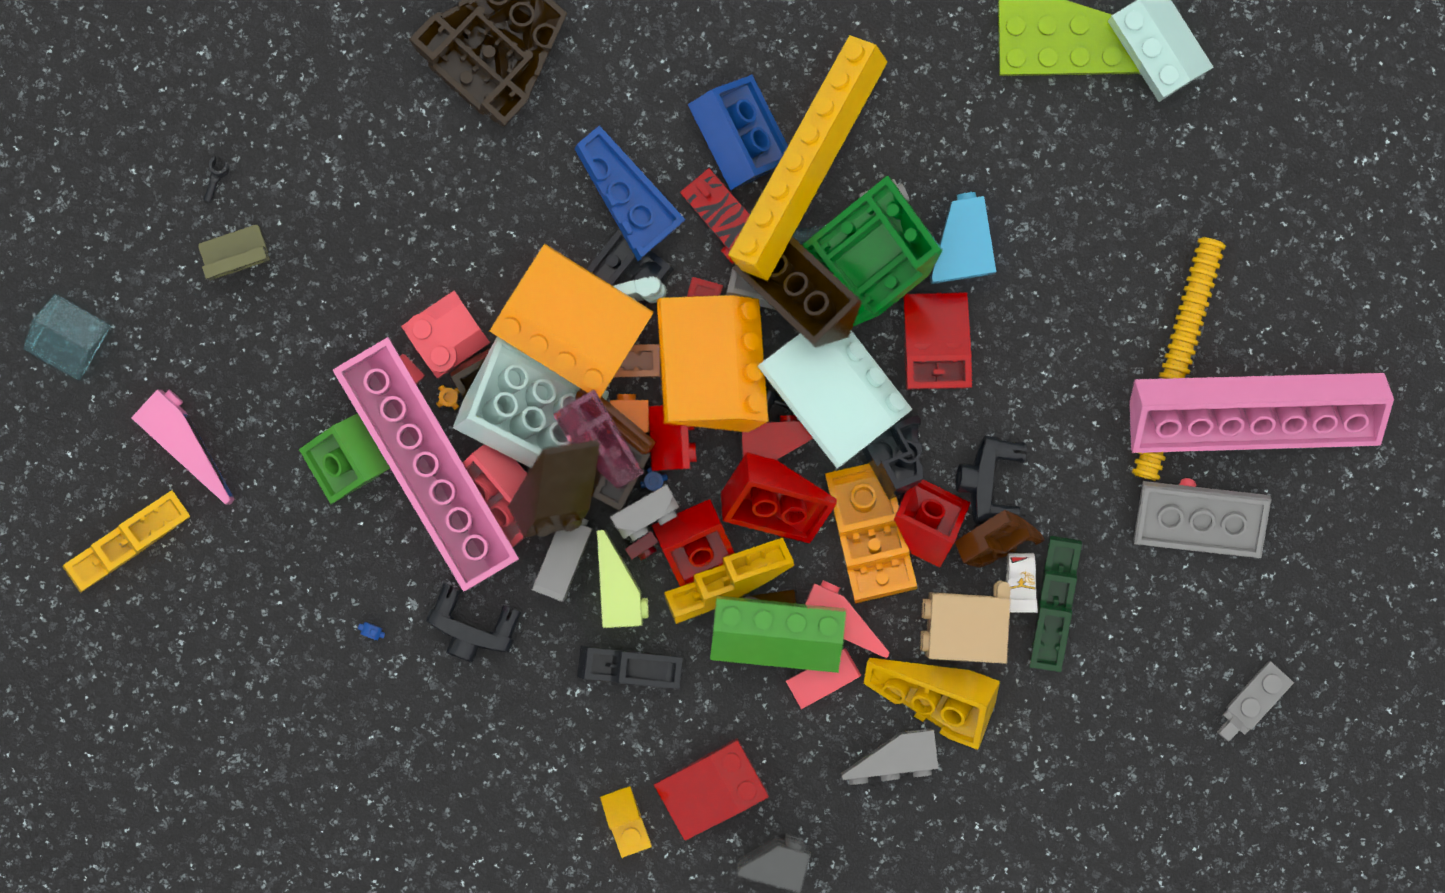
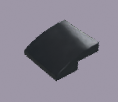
(619, 265)

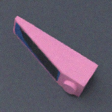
(175, 432)

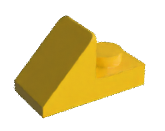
(625, 821)

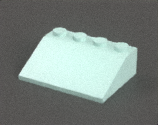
(835, 393)
(515, 404)

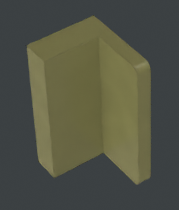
(233, 252)

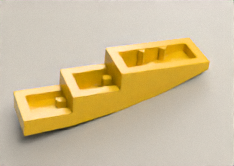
(126, 541)
(734, 578)

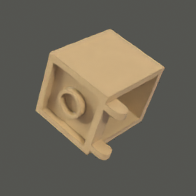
(967, 626)

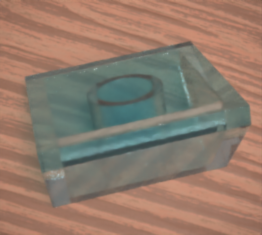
(65, 336)

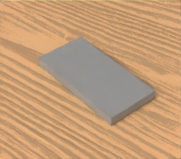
(1202, 519)

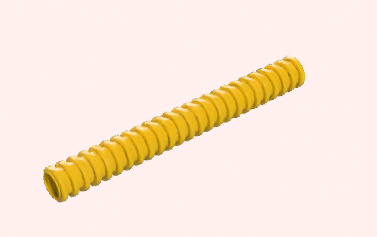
(1186, 333)

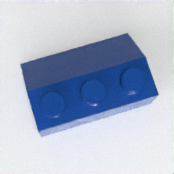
(739, 131)

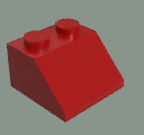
(693, 541)

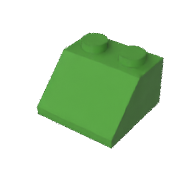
(344, 458)

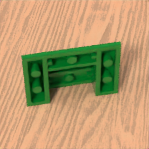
(876, 249)

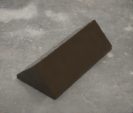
(808, 296)

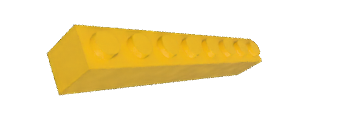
(808, 158)

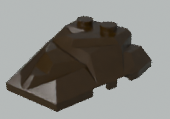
(491, 50)

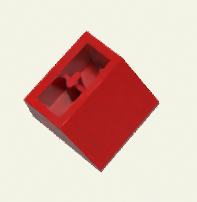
(672, 443)

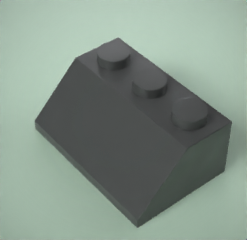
(777, 863)

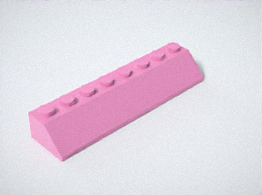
(1259, 412)
(425, 464)

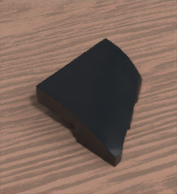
(897, 457)

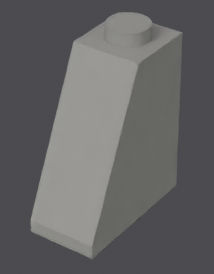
(562, 562)

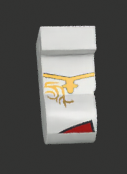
(1022, 581)

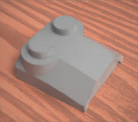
(653, 507)

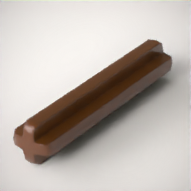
(628, 430)

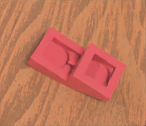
(813, 685)

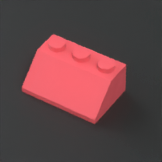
(498, 481)

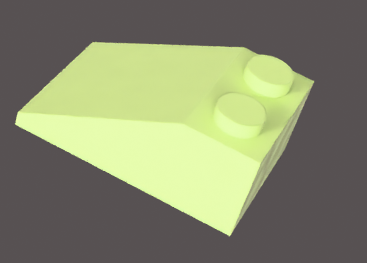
(620, 594)

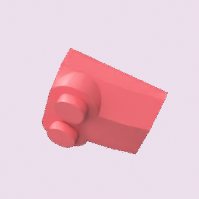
(445, 334)

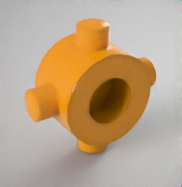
(448, 397)

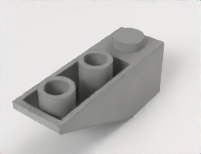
(903, 753)

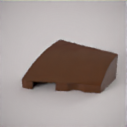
(996, 539)

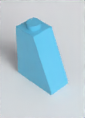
(965, 242)

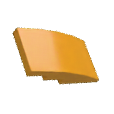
(869, 537)

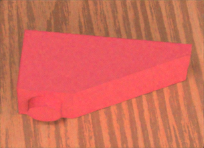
(855, 628)

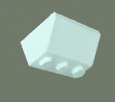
(1160, 45)

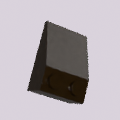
(556, 490)

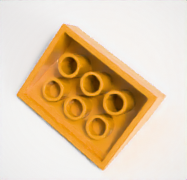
(571, 321)
(712, 362)

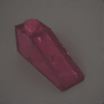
(588, 421)

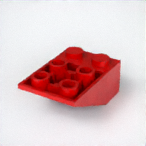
(937, 341)

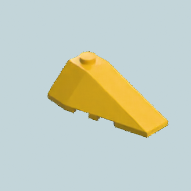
(946, 696)

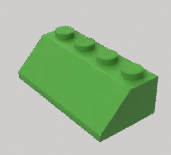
(778, 634)

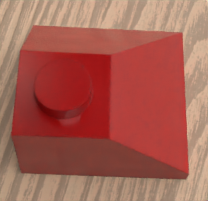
(930, 521)

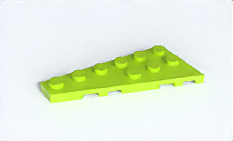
(1058, 40)

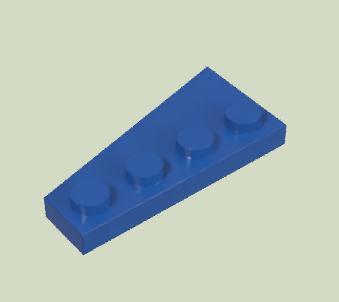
(629, 195)

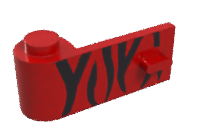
(717, 208)

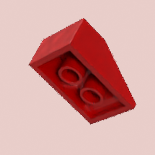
(774, 500)
(711, 789)

